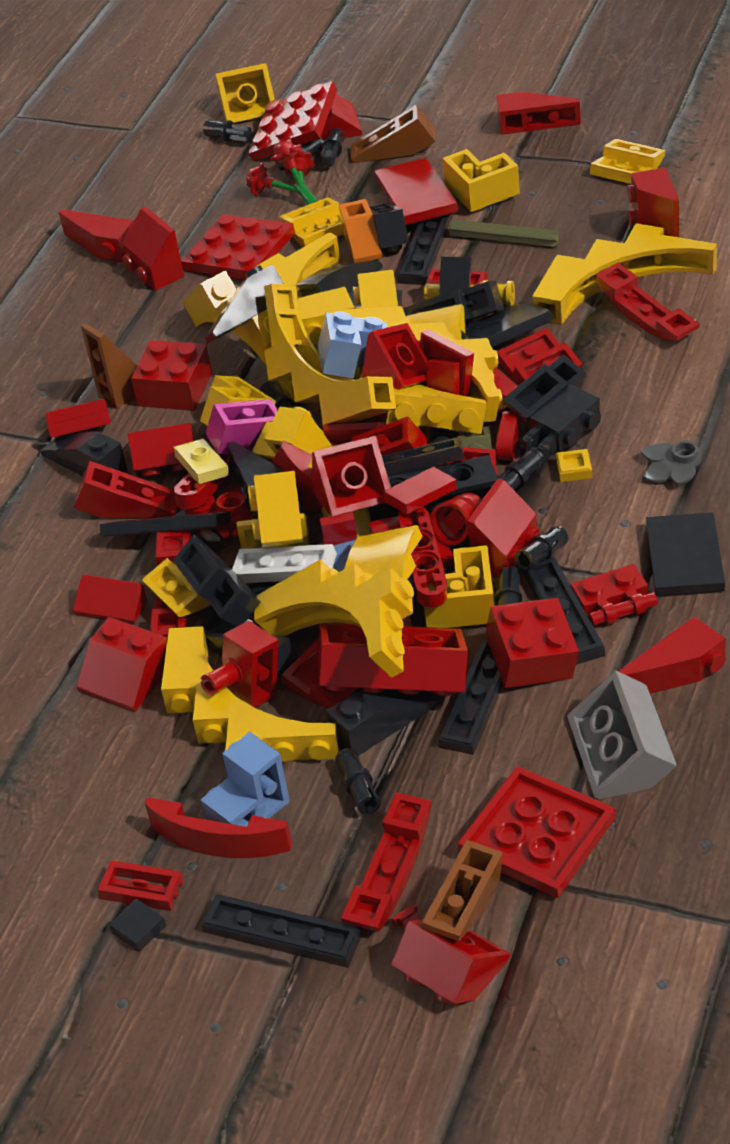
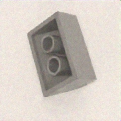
(621, 738)

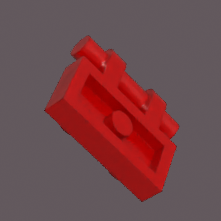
(614, 595)

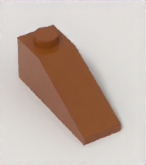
(396, 138)
(110, 368)
(465, 891)

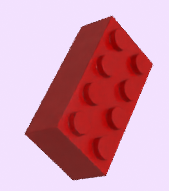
(431, 661)

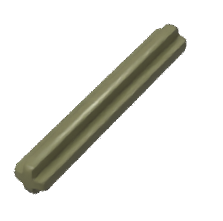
(504, 233)

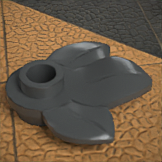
(672, 462)

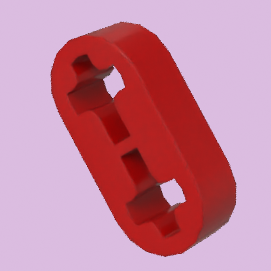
(508, 436)

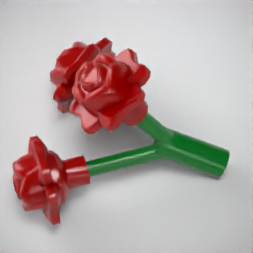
(295, 163)

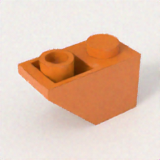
(360, 231)

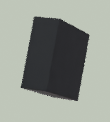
(137, 925)

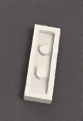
(279, 563)

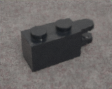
(562, 421)

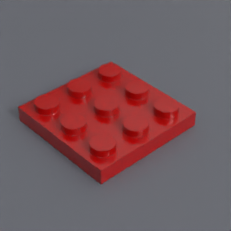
(293, 118)
(237, 245)
(540, 830)

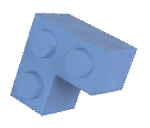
(344, 342)
(253, 784)

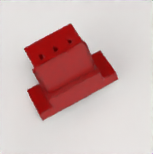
(405, 916)

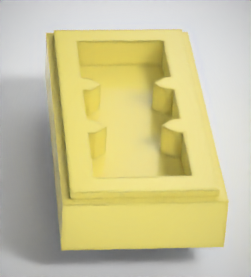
(201, 461)

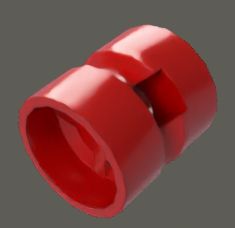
(451, 518)

